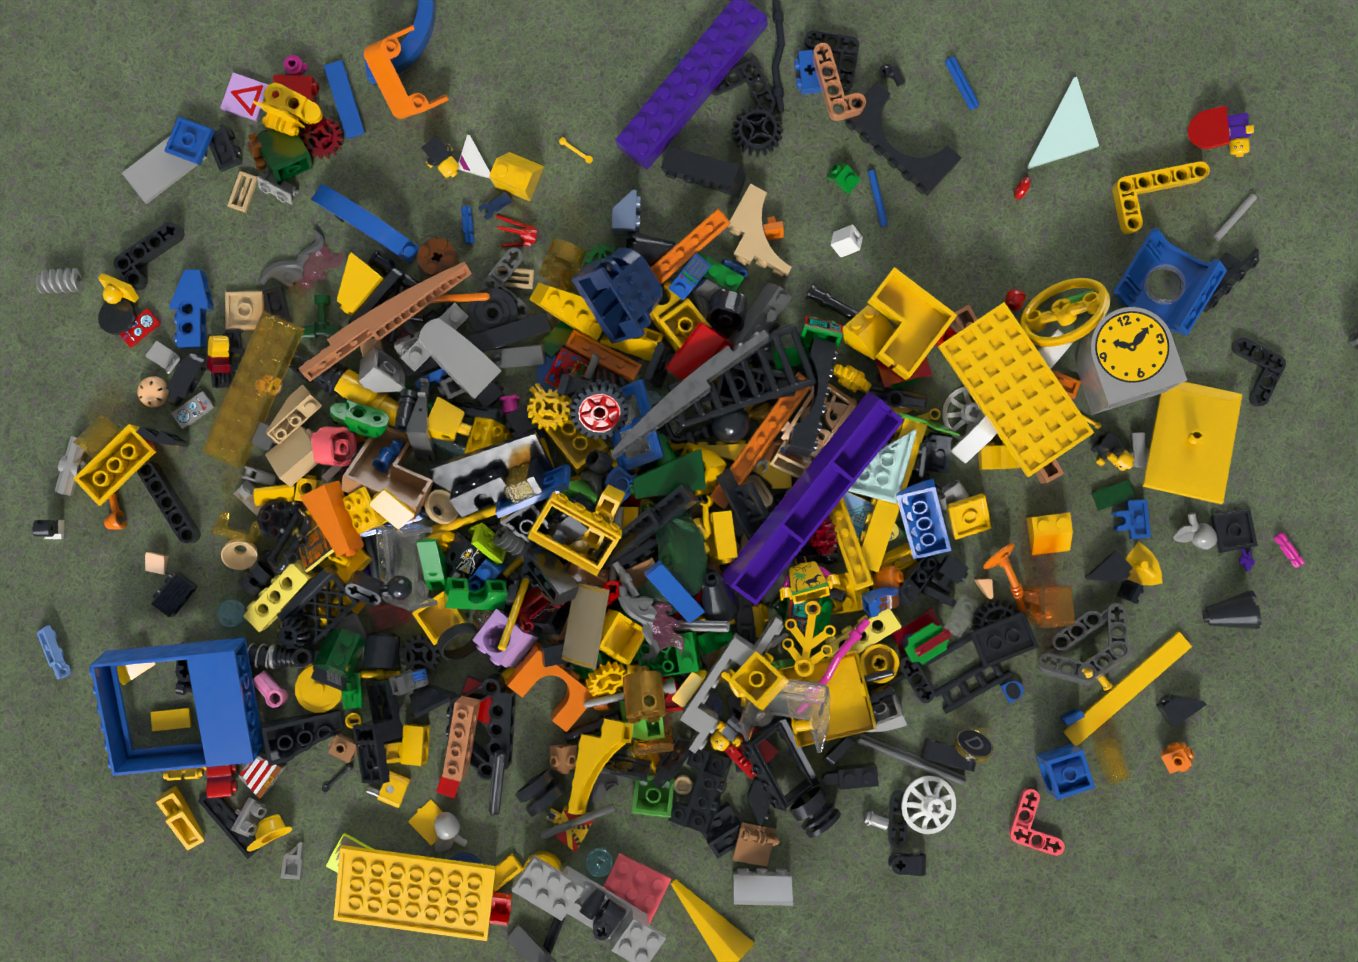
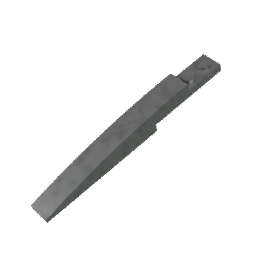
(689, 391)

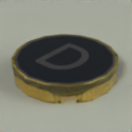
(973, 745)

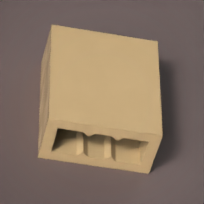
(293, 456)

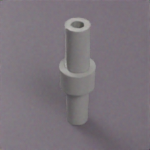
(626, 579)

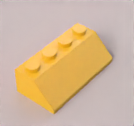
(115, 464)

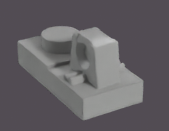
(245, 494)

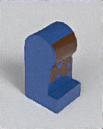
(880, 600)

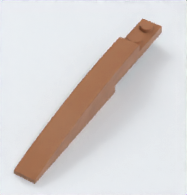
(384, 319)

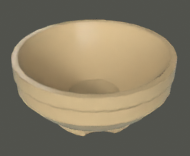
(440, 499)
(236, 559)

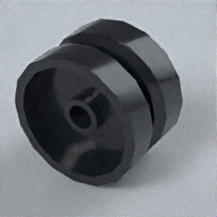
(541, 794)

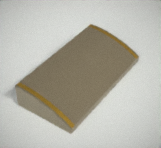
(585, 625)

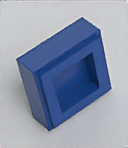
(1072, 716)

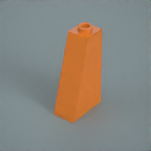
(333, 519)

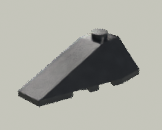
(743, 387)
(292, 735)

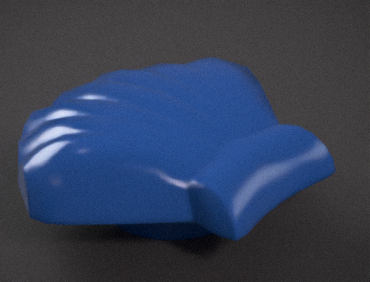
(620, 479)

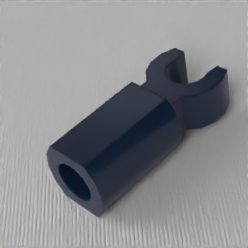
(495, 204)

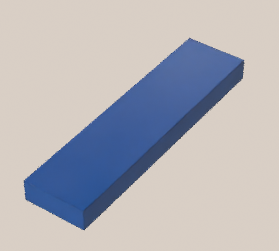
(344, 99)
(674, 591)

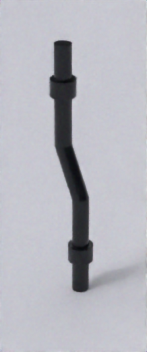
(778, 91)

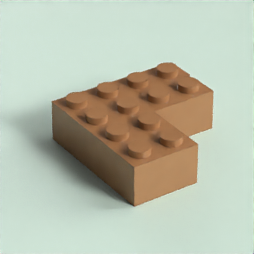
(401, 482)

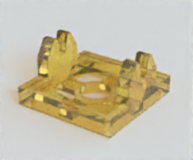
(230, 532)

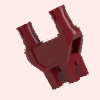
(532, 604)

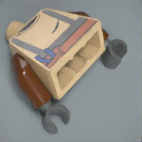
(784, 460)

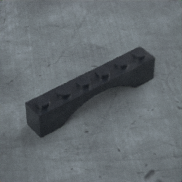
(803, 436)

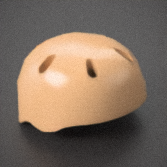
(152, 392)

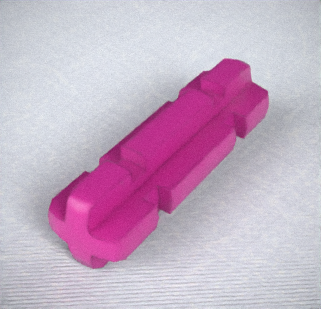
(1289, 550)

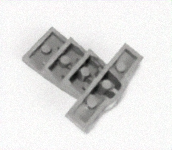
(452, 352)

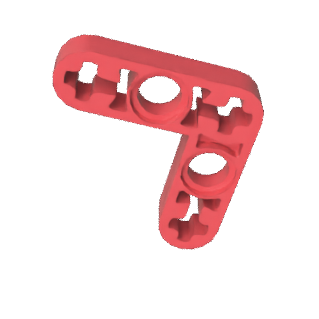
(1025, 826)

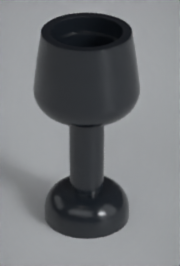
(599, 462)

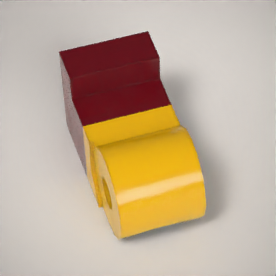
(218, 354)

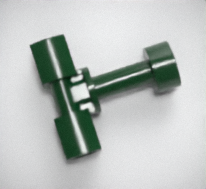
(321, 327)

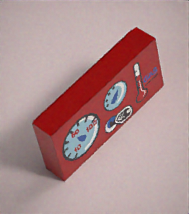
(144, 325)

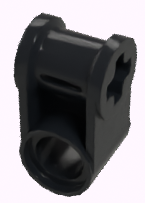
(910, 865)
(608, 917)

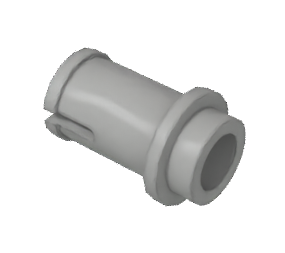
(875, 820)

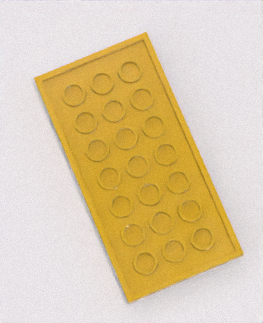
(414, 892)

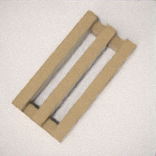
(249, 195)
(530, 279)

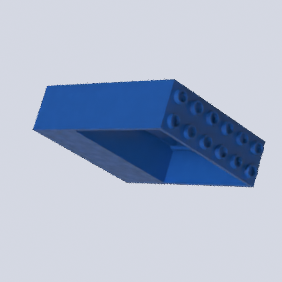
(222, 699)

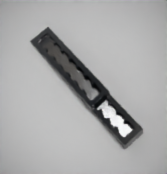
(649, 523)

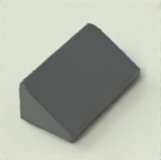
(706, 289)

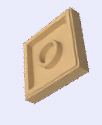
(243, 309)

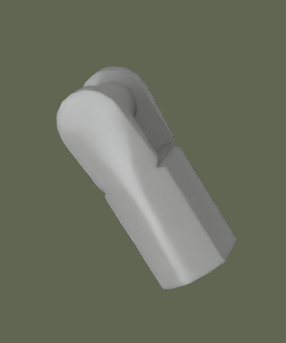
(1138, 449)
(261, 477)

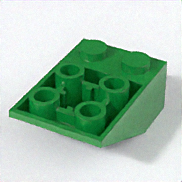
(669, 660)

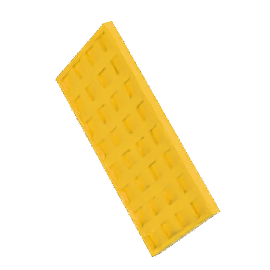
(1016, 389)

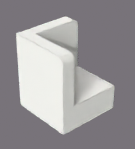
(846, 240)

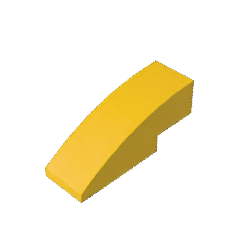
(180, 818)

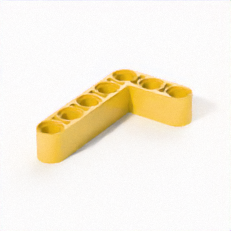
(1151, 184)

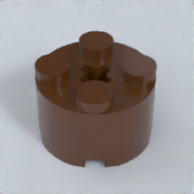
(428, 255)

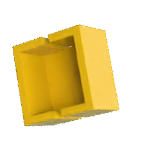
(438, 619)
(620, 638)

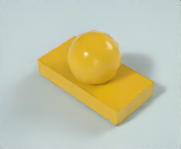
(116, 289)

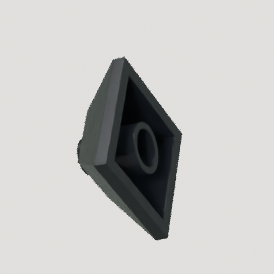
(429, 698)

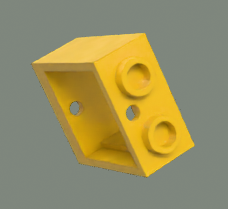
(722, 538)

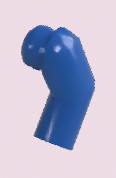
(736, 267)

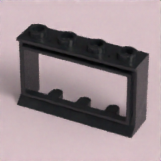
(763, 772)

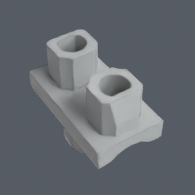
(248, 817)

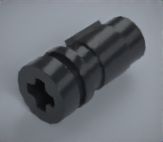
(406, 404)

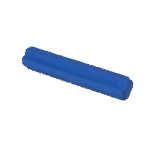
(962, 83)

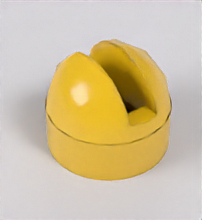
(352, 716)

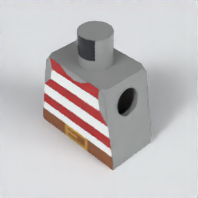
(260, 775)

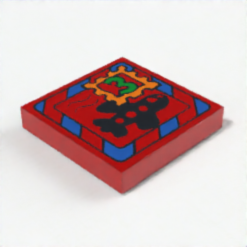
(566, 362)

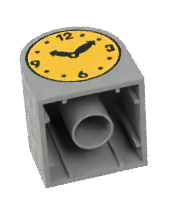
(1127, 359)

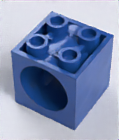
(1065, 771)

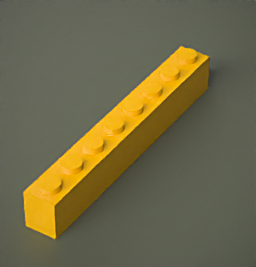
(884, 513)

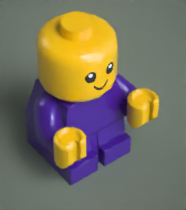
(1239, 132)

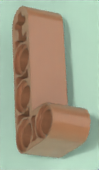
(833, 81)

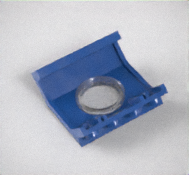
(1190, 286)

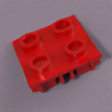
(735, 753)

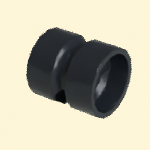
(261, 574)

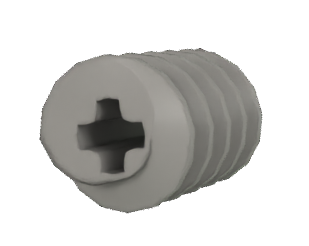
(59, 281)

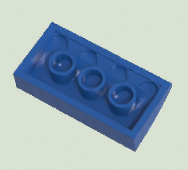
(923, 519)

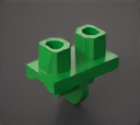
(352, 693)

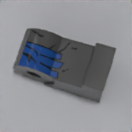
(408, 681)

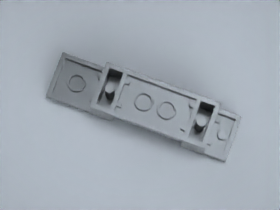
(739, 649)
(565, 891)

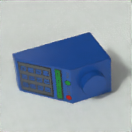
(689, 276)

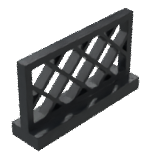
(312, 591)

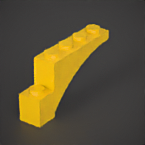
(775, 477)
(592, 757)

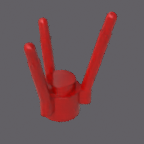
(527, 233)

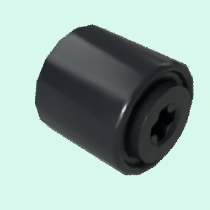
(381, 650)

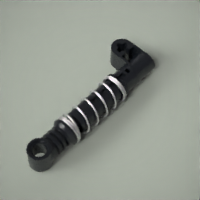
(262, 655)

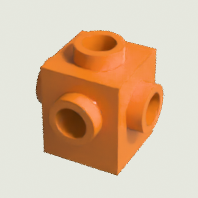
(1177, 757)

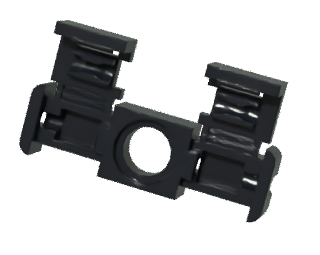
(235, 347)

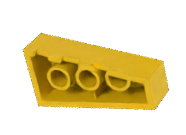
(568, 308)

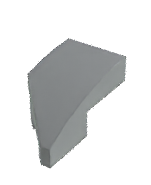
(293, 863)

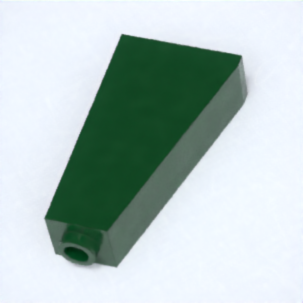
(665, 478)

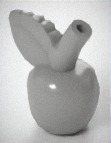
(1200, 534)
(447, 829)

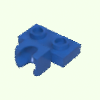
(1134, 519)

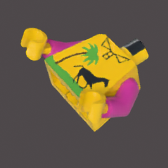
(807, 581)

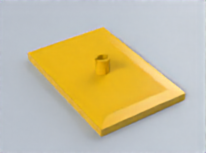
(1193, 442)

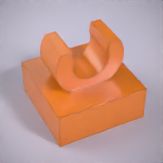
(773, 229)

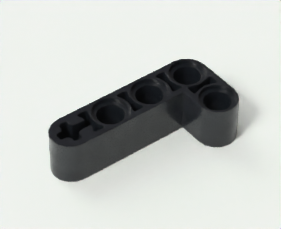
(150, 253)

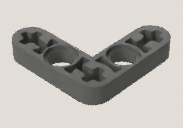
(499, 281)

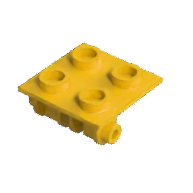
(279, 119)

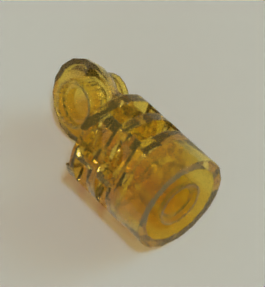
(564, 253)

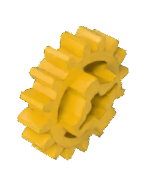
(851, 378)
(550, 402)
(606, 679)

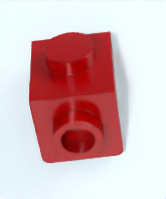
(500, 908)

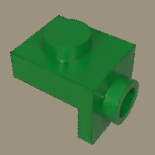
(843, 177)

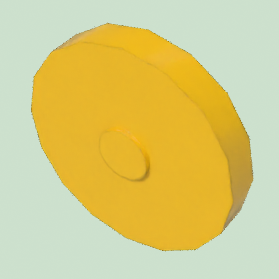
(315, 695)

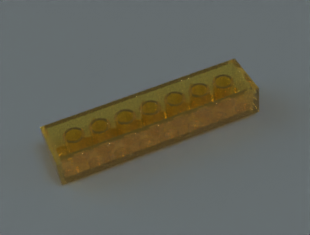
(253, 389)

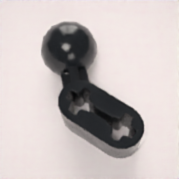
(372, 590)

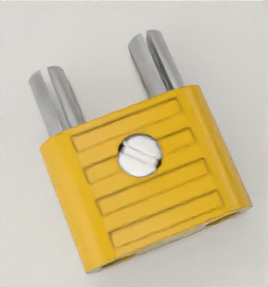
(392, 791)

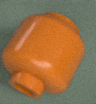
(888, 577)

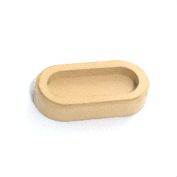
(762, 490)

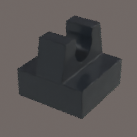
(1130, 591)

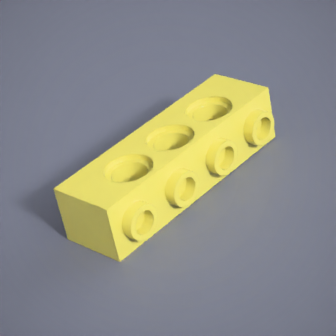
(258, 615)
(890, 625)

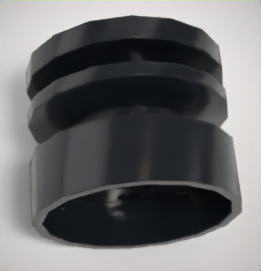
(817, 814)

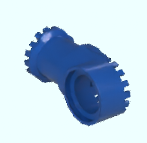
(387, 455)

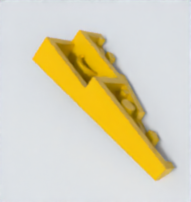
(721, 936)

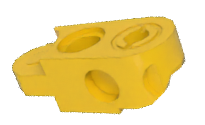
(306, 111)

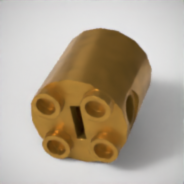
(644, 695)

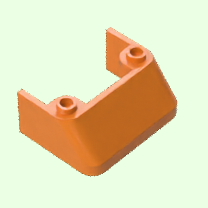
(378, 59)

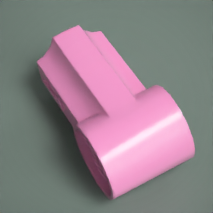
(268, 688)

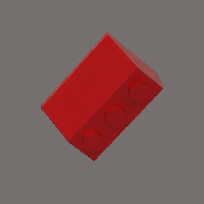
(697, 350)

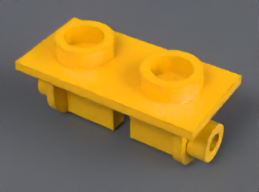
(190, 773)

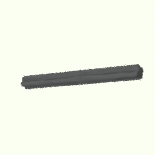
(911, 759)

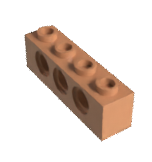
(461, 738)

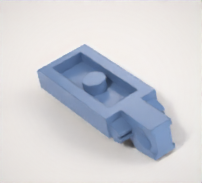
(52, 652)

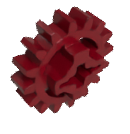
(316, 131)
(824, 538)

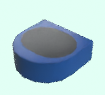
(1012, 690)

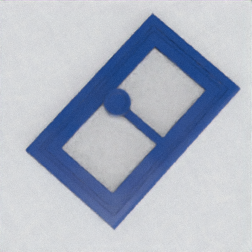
(649, 448)

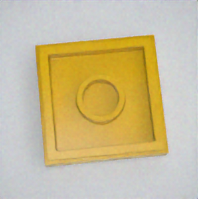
(969, 516)

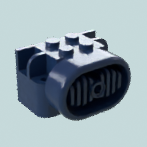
(620, 293)

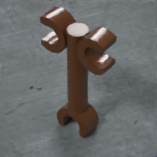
(254, 148)

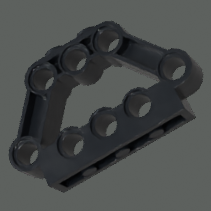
(506, 699)

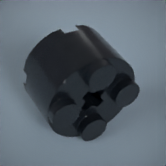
(727, 311)

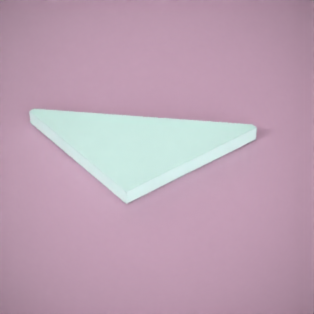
(1068, 131)
(886, 471)

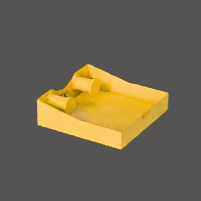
(849, 699)

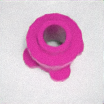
(299, 66)
(509, 403)

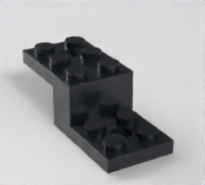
(382, 728)

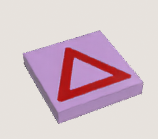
(240, 97)

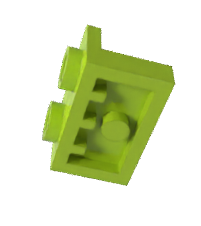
(483, 541)

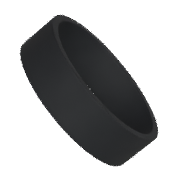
(453, 632)

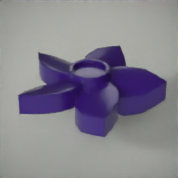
(1246, 560)

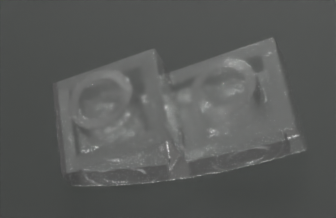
(961, 615)

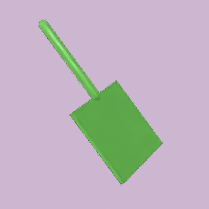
(935, 425)

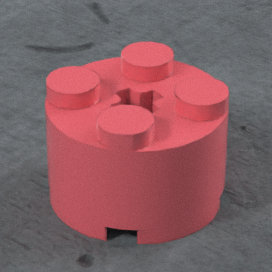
(333, 446)

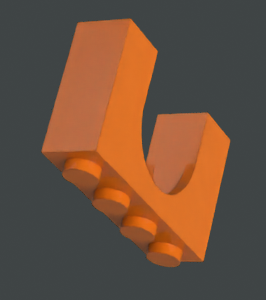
(532, 669)

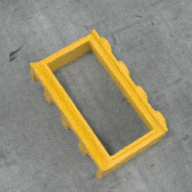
(579, 513)

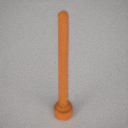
(462, 297)

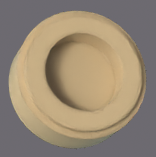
(683, 784)

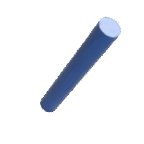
(877, 198)

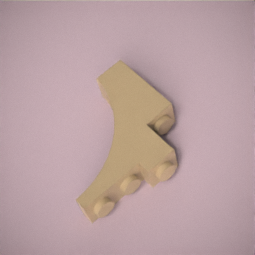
(754, 245)

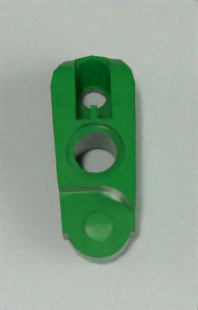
(360, 418)

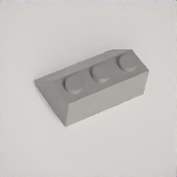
(762, 887)

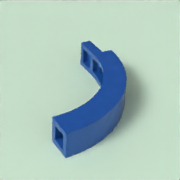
(415, 41)
(365, 222)

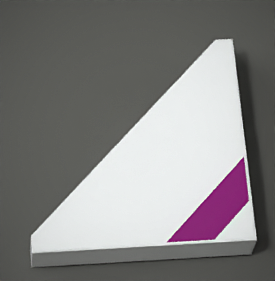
(471, 160)

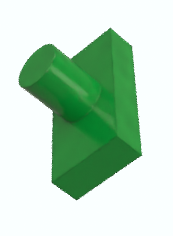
(712, 641)

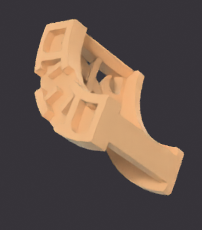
(840, 410)

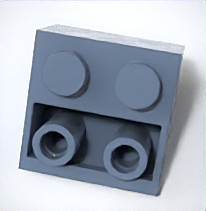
(625, 215)

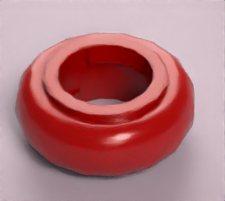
(1022, 188)

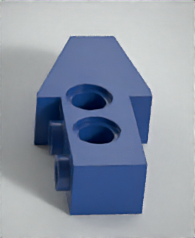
(193, 291)

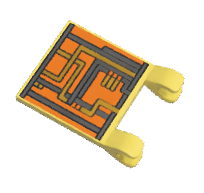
(315, 550)

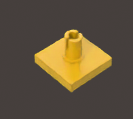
(350, 564)

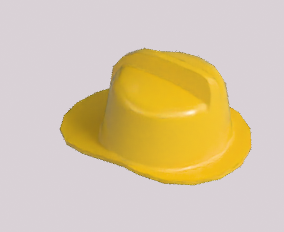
(268, 830)

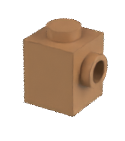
(343, 747)

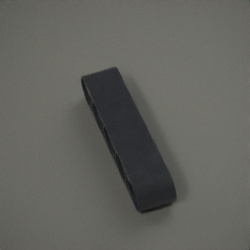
(160, 498)

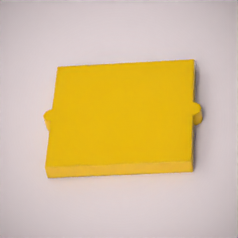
(424, 821)

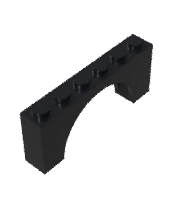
(921, 171)

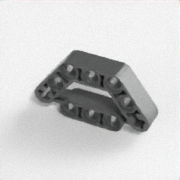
(1055, 654)

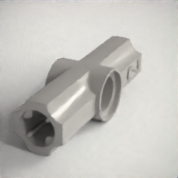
(69, 467)

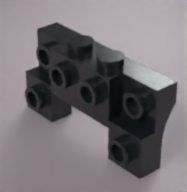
(706, 793)

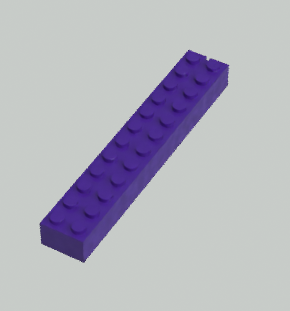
(812, 498)

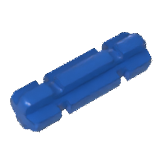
(467, 223)

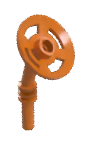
(1001, 559)

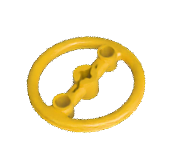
(1065, 312)

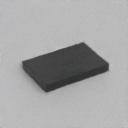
(1003, 639)

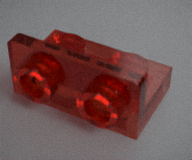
(389, 616)

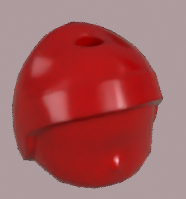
(1015, 299)

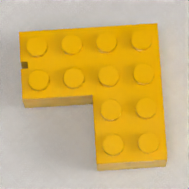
(919, 321)

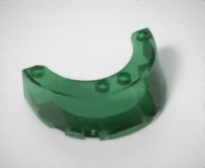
(681, 552)

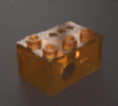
(1049, 605)

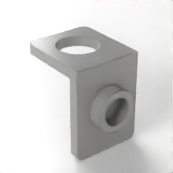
(163, 356)

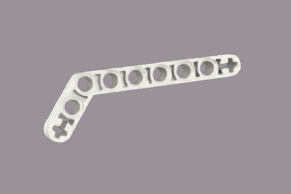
(983, 431)

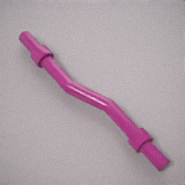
(854, 635)

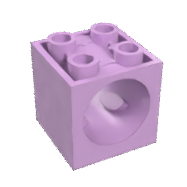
(489, 638)

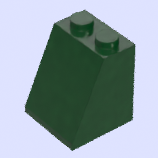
(284, 154)
(340, 652)

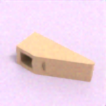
(294, 413)

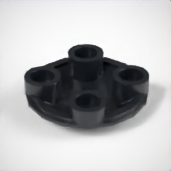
(273, 518)

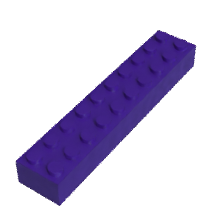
(691, 82)

